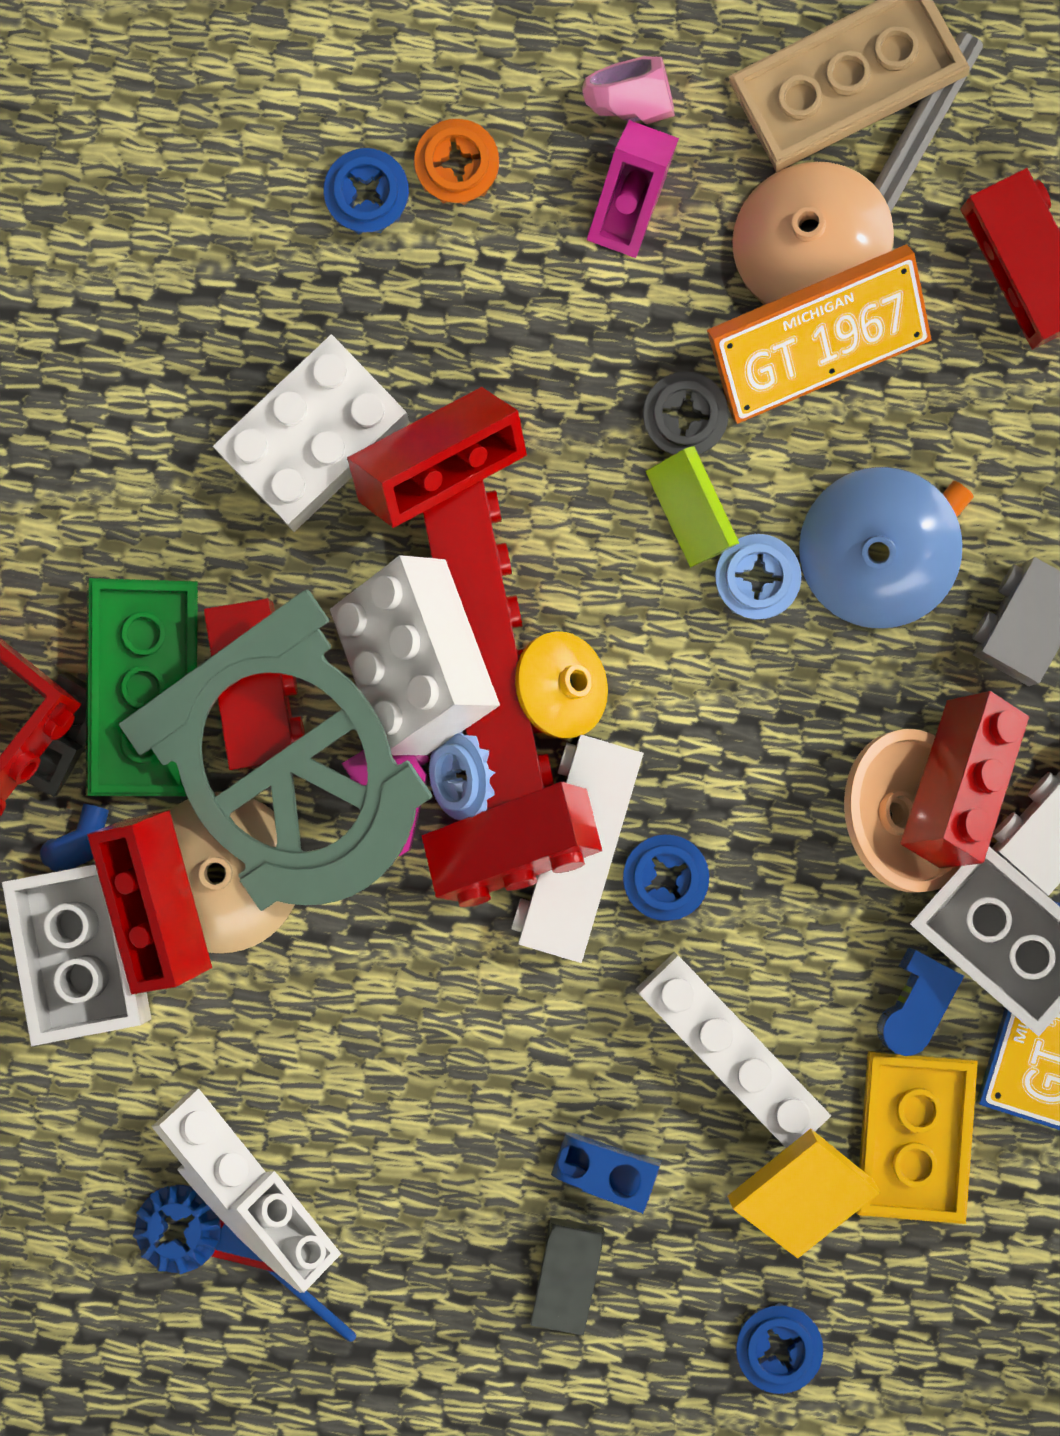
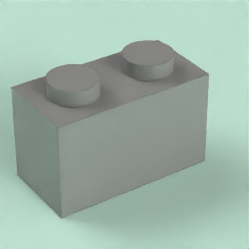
(1026, 625)

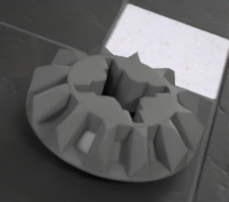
(706, 400)

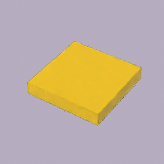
(803, 1193)

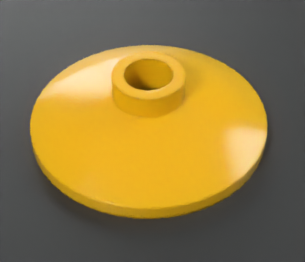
(546, 689)

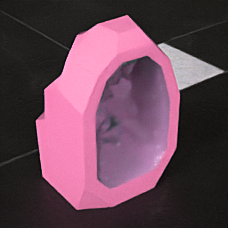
(631, 90)

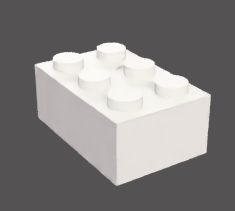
(306, 427)
(415, 654)
(1000, 936)
(69, 957)

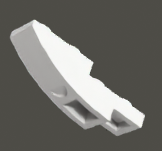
(242, 1194)

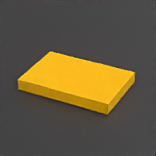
(918, 1135)

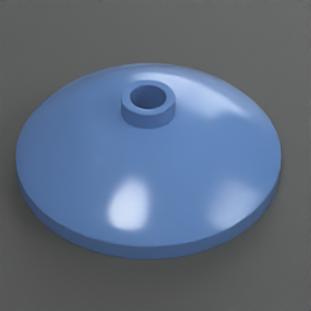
(889, 509)

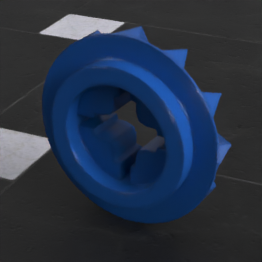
(366, 166)
(691, 883)
(201, 1235)
(769, 1372)

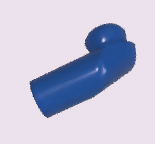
(74, 848)

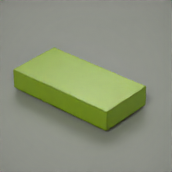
(692, 506)

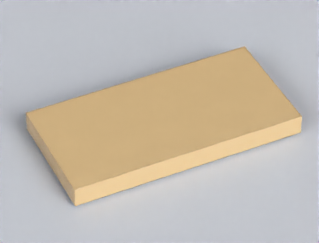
(847, 77)

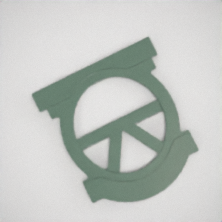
(291, 645)

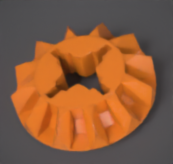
(472, 142)

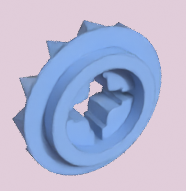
(776, 560)
(454, 795)

